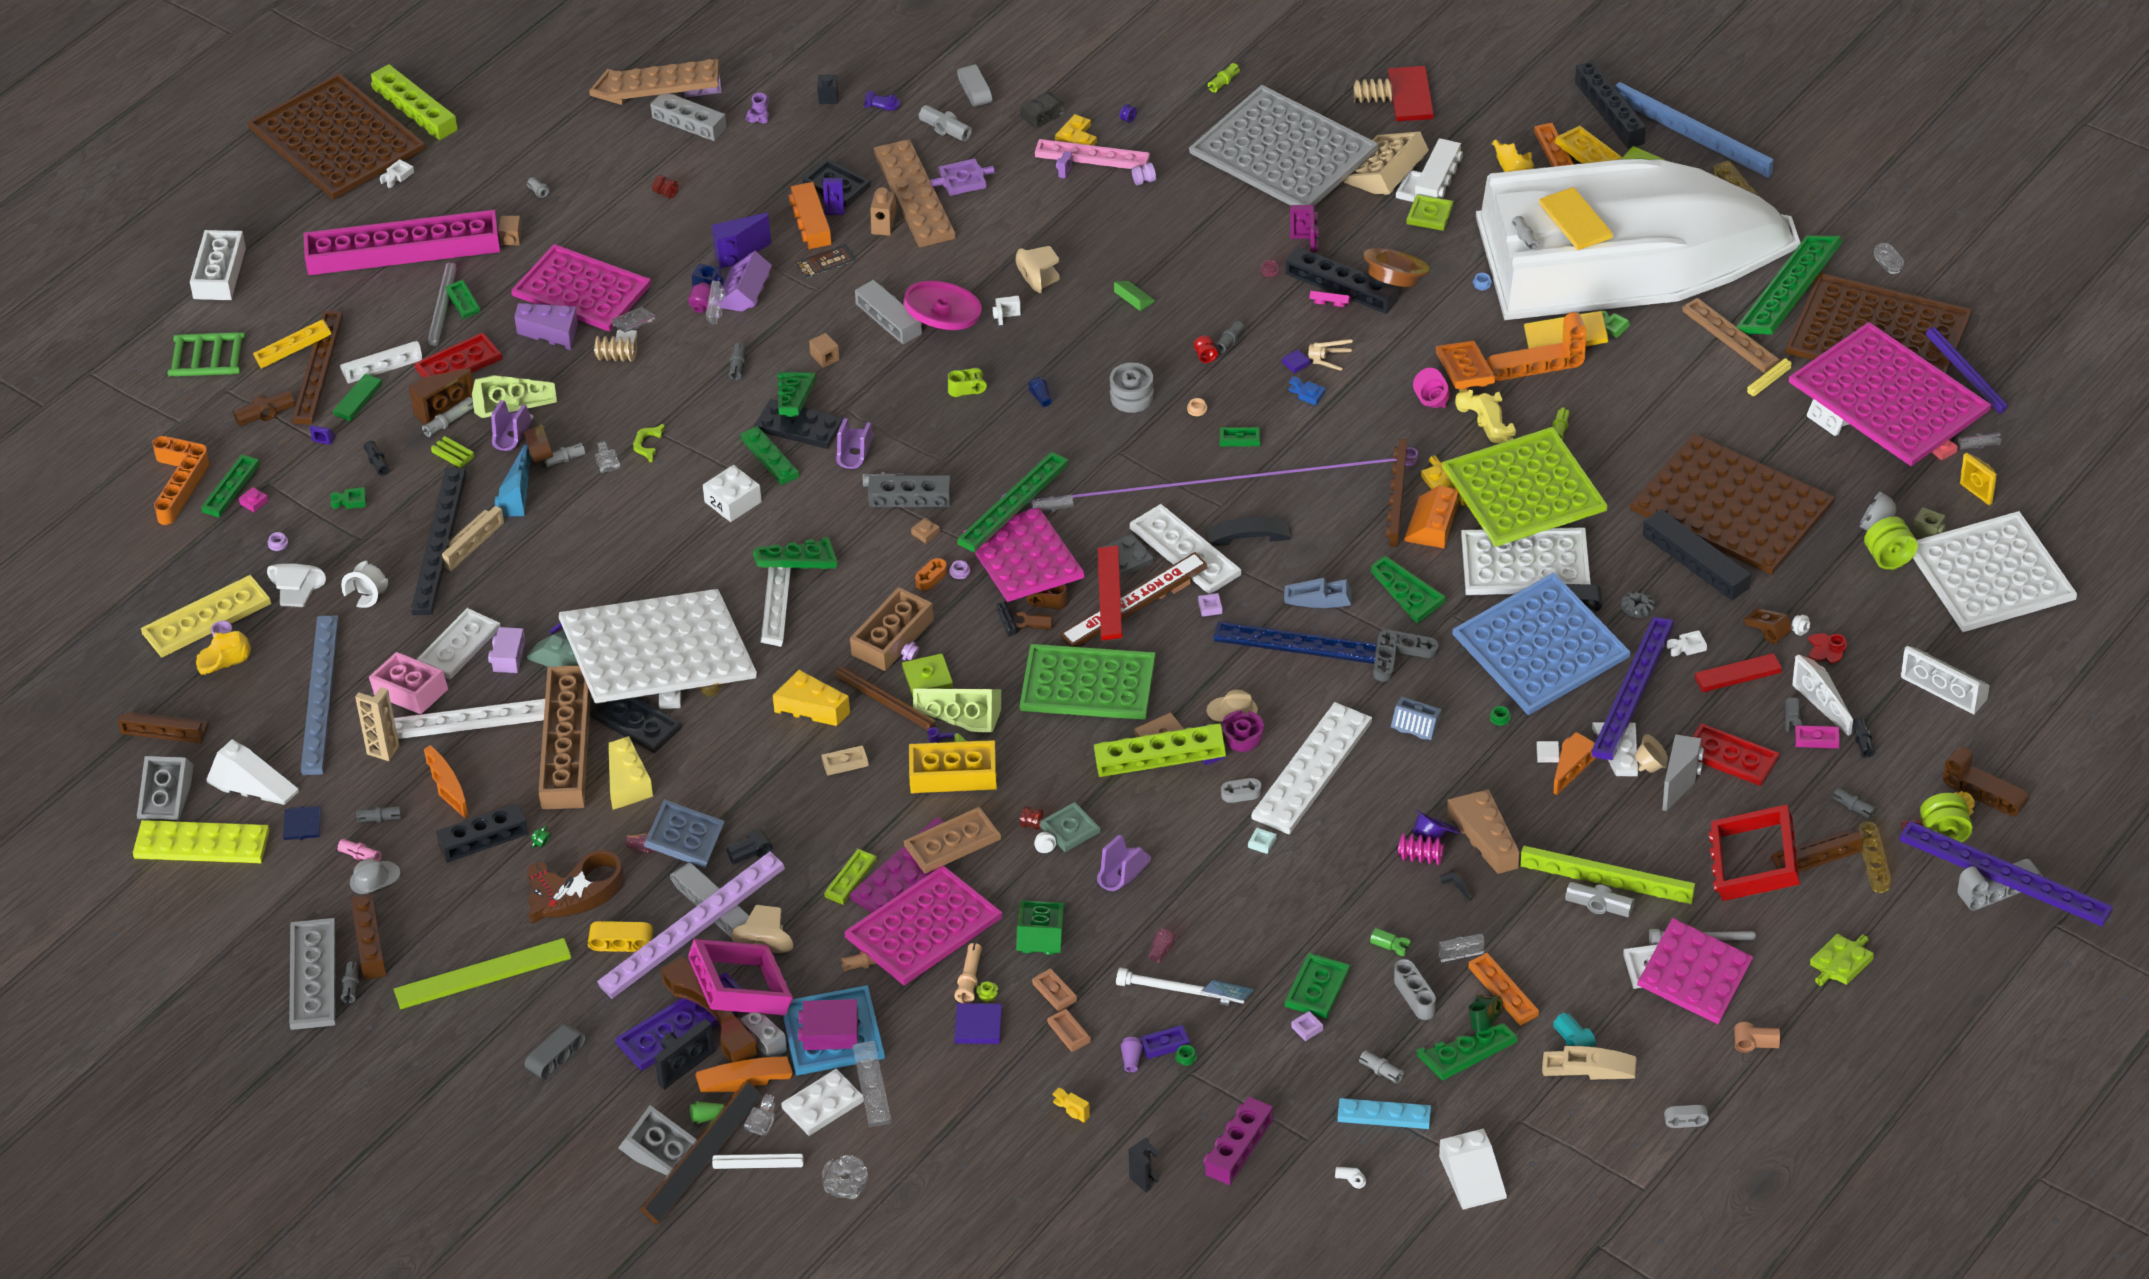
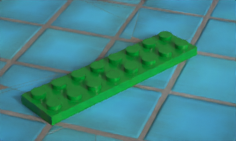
(1789, 284)

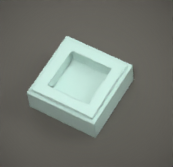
(1262, 840)

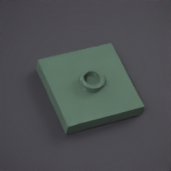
(1070, 826)

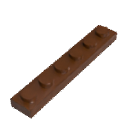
(1395, 499)

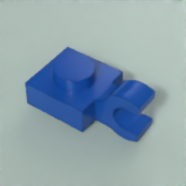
(1307, 392)

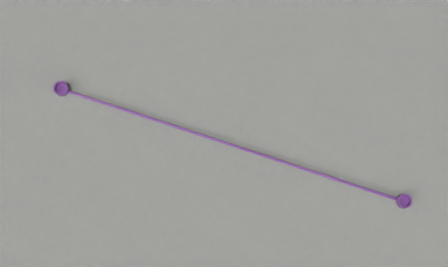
(1411, 459)

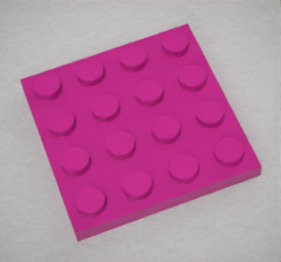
(1695, 971)

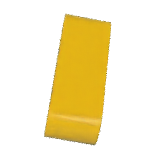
(619, 936)

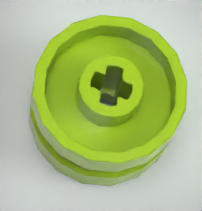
(1891, 543)
(1947, 815)

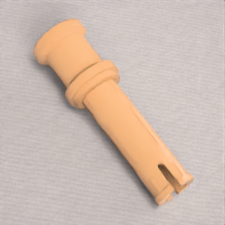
(967, 980)

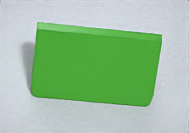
(1133, 294)

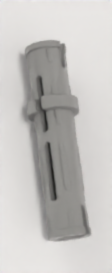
(446, 418)

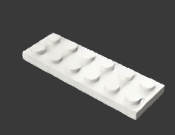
(1177, 540)

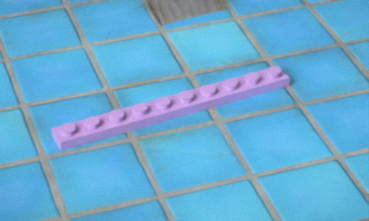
(690, 925)

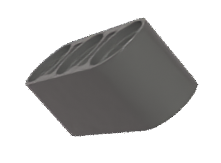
(555, 1051)

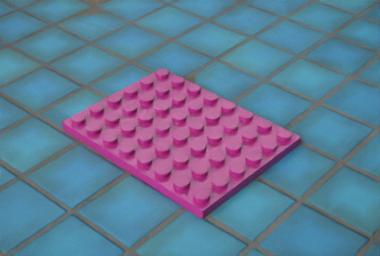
(1890, 393)

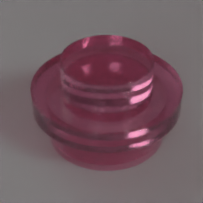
(1269, 268)

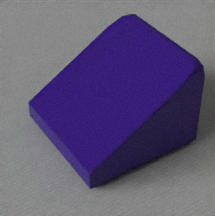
(322, 434)

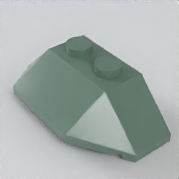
(553, 651)

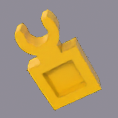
(1074, 1105)

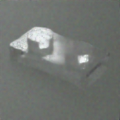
(714, 309)

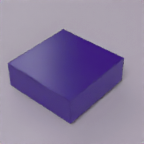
(1296, 361)

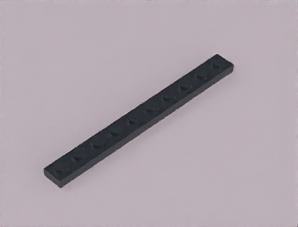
(438, 541)

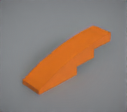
(446, 781)
(732, 1075)

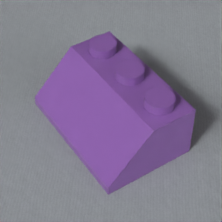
(745, 282)

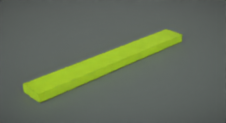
(482, 973)

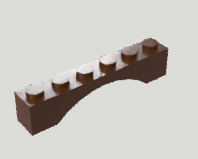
(735, 1040)

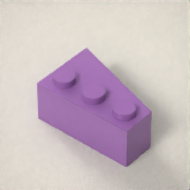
(547, 322)

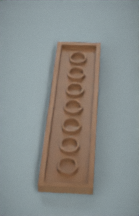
(914, 193)

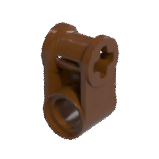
(1050, 598)

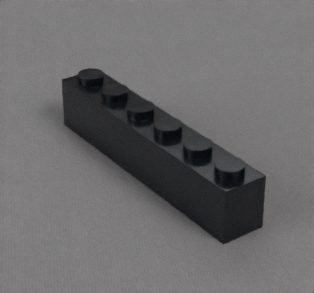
(1696, 554)

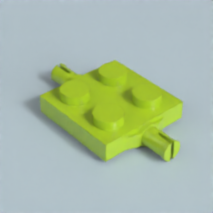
(1841, 959)

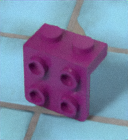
(1302, 224)

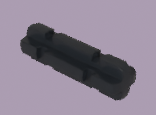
(1006, 618)

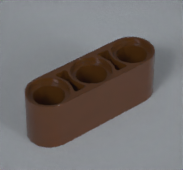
(538, 443)

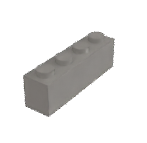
(887, 312)

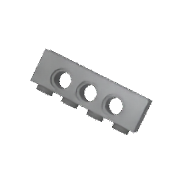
(688, 116)

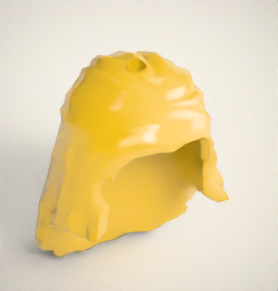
(1510, 159)
(224, 651)

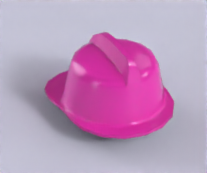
(1431, 388)

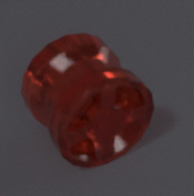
(1031, 818)

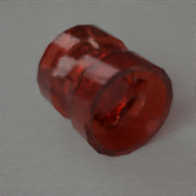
(664, 186)

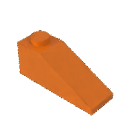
(1574, 758)

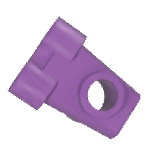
(759, 109)

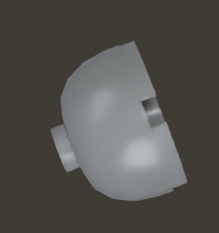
(1878, 510)

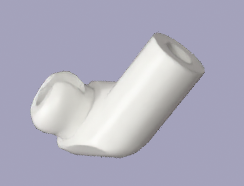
(1353, 1175)

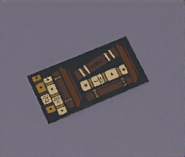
(825, 261)

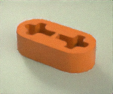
(929, 573)

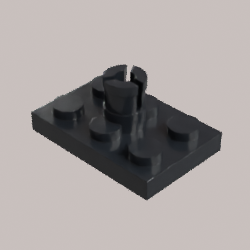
(683, 1053)

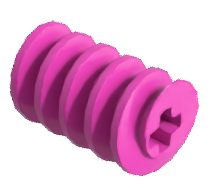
(1421, 849)

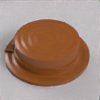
(1395, 267)

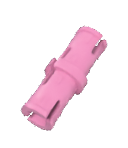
(358, 851)

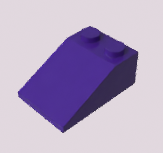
(739, 238)

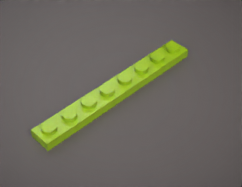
(1607, 874)

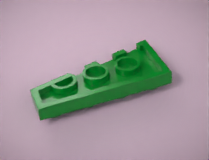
(794, 391)
(804, 556)

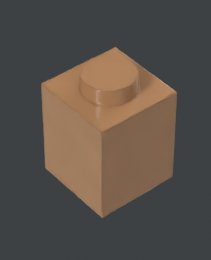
(510, 230)
(824, 350)

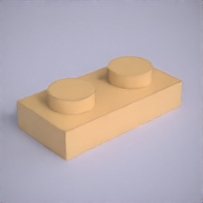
(845, 760)

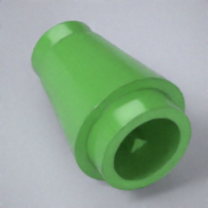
(704, 1111)

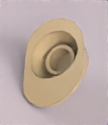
(1233, 701)
(1651, 755)

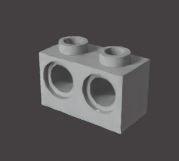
(769, 1037)

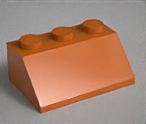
(1433, 517)

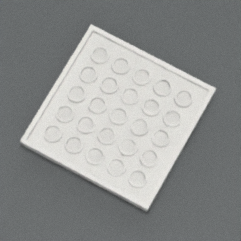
(1992, 571)

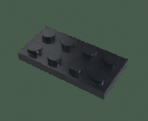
(808, 427)

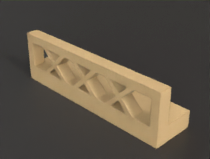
(472, 536)
(383, 724)

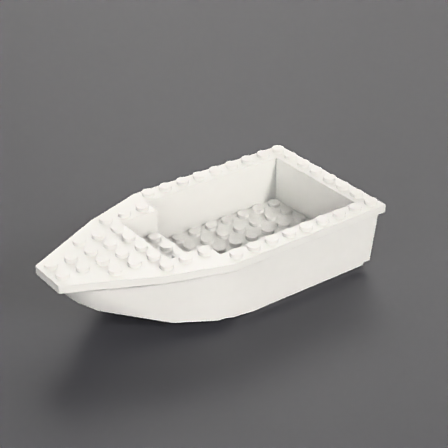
(1670, 228)

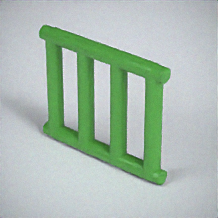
(213, 369)

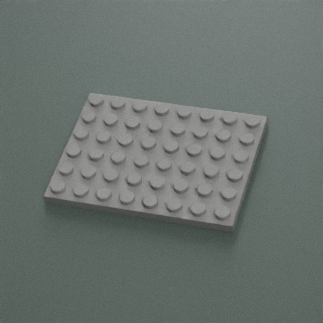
(1283, 148)

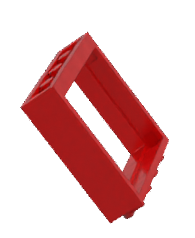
(1758, 882)

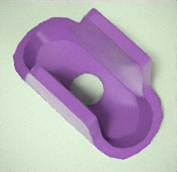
(505, 422)
(853, 438)
(1117, 857)

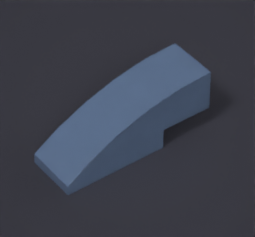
(1319, 594)

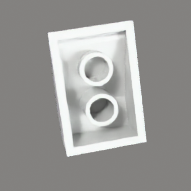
(1472, 1168)

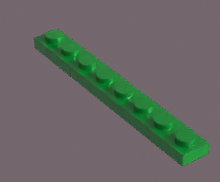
(1012, 502)

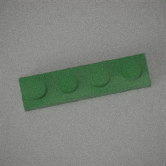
(769, 455)
(230, 486)

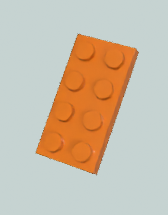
(1465, 364)

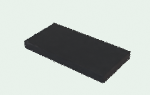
(638, 721)

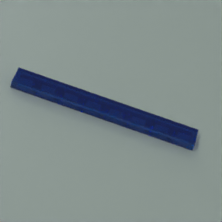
(1295, 642)

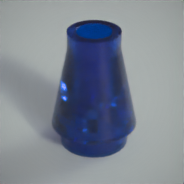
(1039, 389)

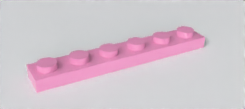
(1092, 154)

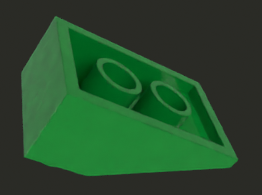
(1040, 927)

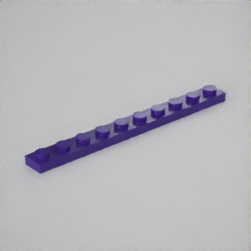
(1632, 688)
(2006, 873)

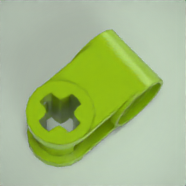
(964, 382)

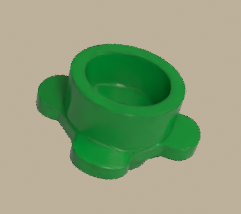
(540, 837)

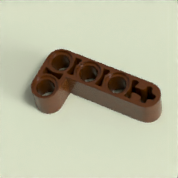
(1982, 786)

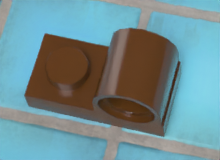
(1773, 624)

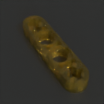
(1877, 856)

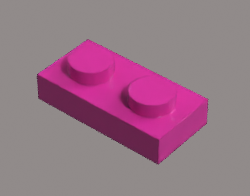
(1321, 298)
(1817, 736)

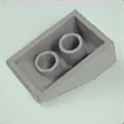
(1682, 768)
(164, 787)
(656, 1141)

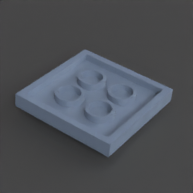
(684, 833)

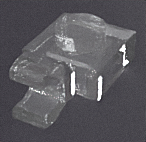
(606, 459)
(761, 1119)

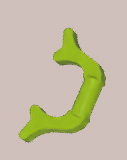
(641, 434)

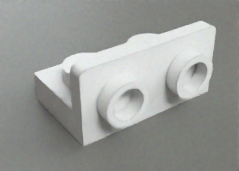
(1825, 418)

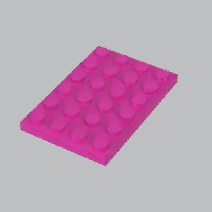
(580, 281)
(1028, 556)
(923, 925)

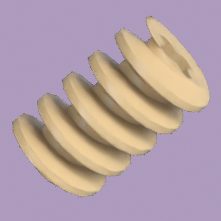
(1372, 90)
(615, 350)

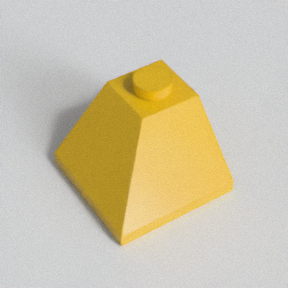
(1978, 478)

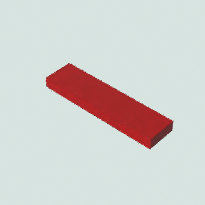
(1738, 672)

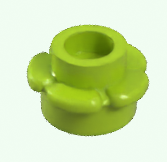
(987, 991)

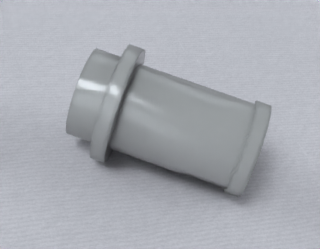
(541, 190)

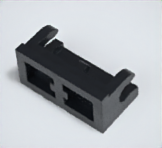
(1141, 1164)

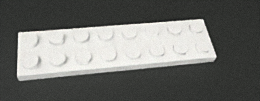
(1311, 768)

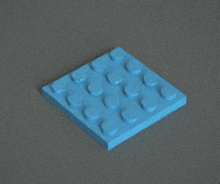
(818, 1060)

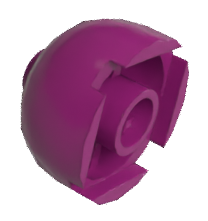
(1242, 731)

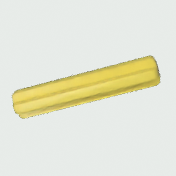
(1769, 377)

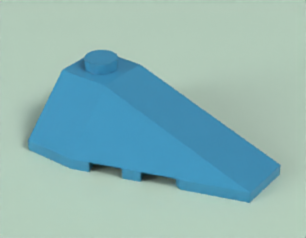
(514, 487)

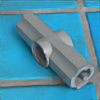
(945, 123)
(1599, 899)

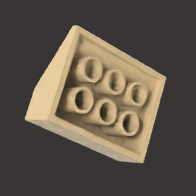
(1390, 163)

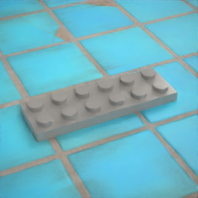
(312, 973)

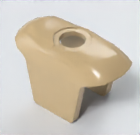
(1037, 267)
(764, 929)

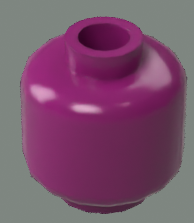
(699, 297)

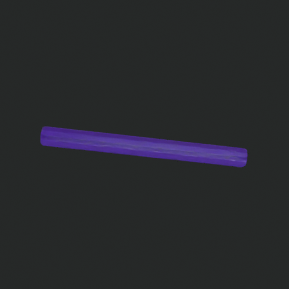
(1967, 370)

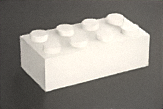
(217, 265)

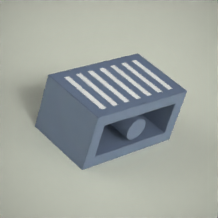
(1416, 718)

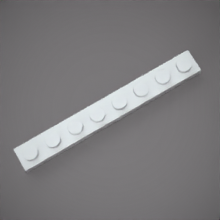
(470, 718)

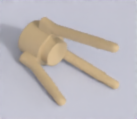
(1318, 352)

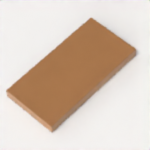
(952, 840)

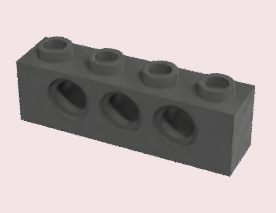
(909, 491)

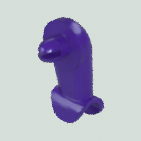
(888, 103)

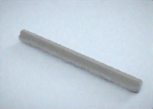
(441, 305)

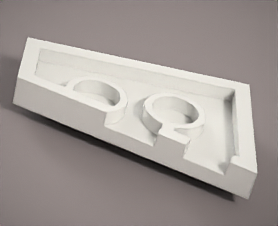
(1624, 761)

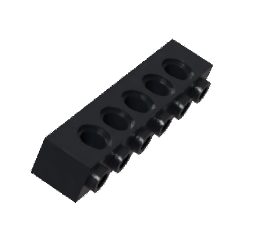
(1610, 104)
(1341, 280)

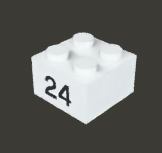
(732, 493)

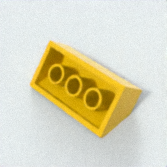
(952, 766)

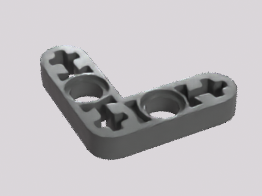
(1396, 645)

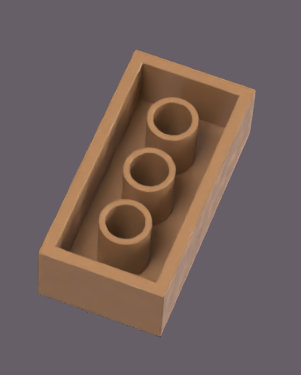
(890, 628)

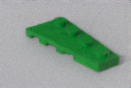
(1409, 591)
(1466, 1051)

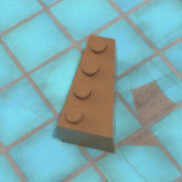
(1484, 826)

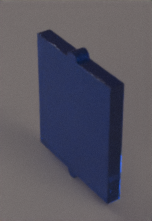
(301, 823)

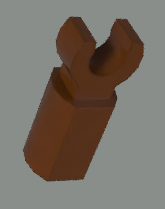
(1036, 621)

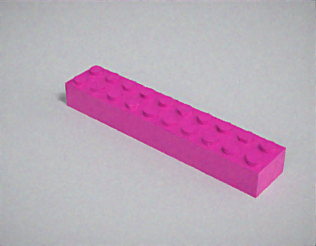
(401, 242)

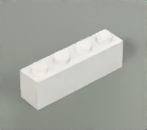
(1439, 169)

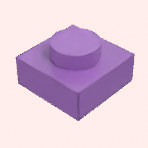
(1064, 164)

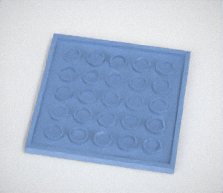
(1541, 643)

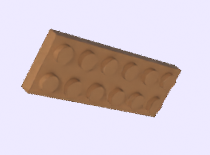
(663, 79)

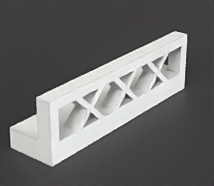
(382, 361)

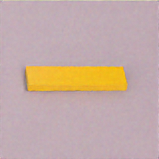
(292, 343)

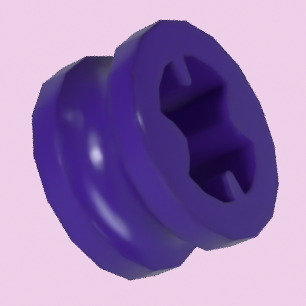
(1128, 113)

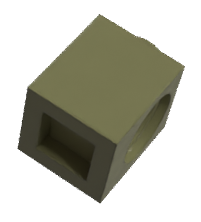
(1928, 523)

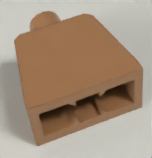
(885, 203)

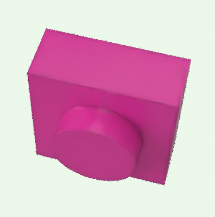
(253, 499)

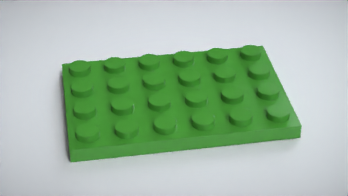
(1087, 681)

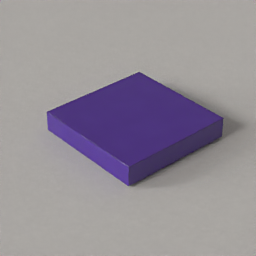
(978, 1023)

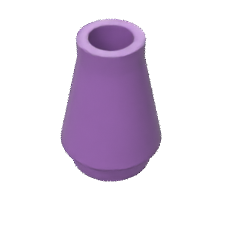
(1131, 1053)

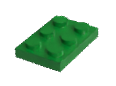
(1317, 985)

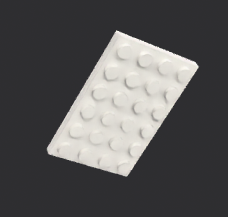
(1523, 561)

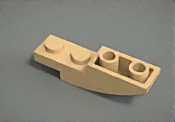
(1590, 1061)

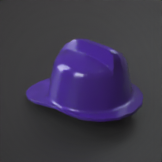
(1431, 827)

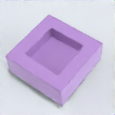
(1210, 604)
(1307, 1026)

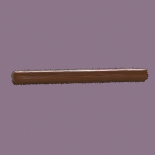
(884, 698)

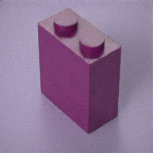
(828, 1024)

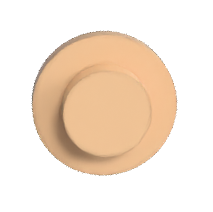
(1197, 407)

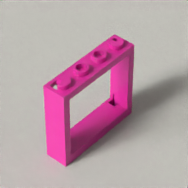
(740, 1000)

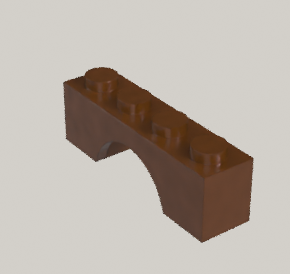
(368, 937)

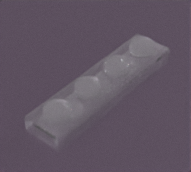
(871, 1084)

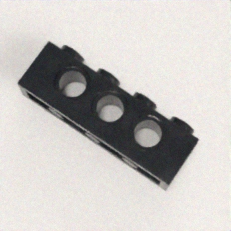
(481, 832)

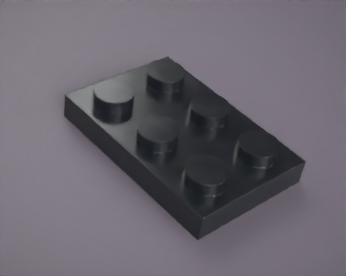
(853, 183)

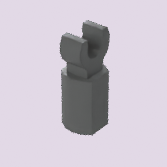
(1792, 713)

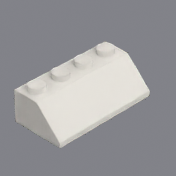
(1944, 680)

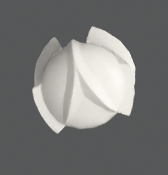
(368, 581)

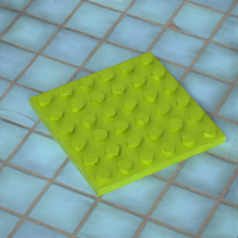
(1524, 486)

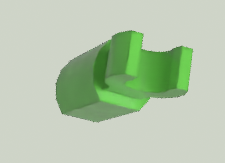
(1390, 941)

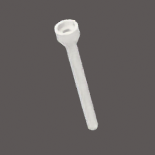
(1125, 977)

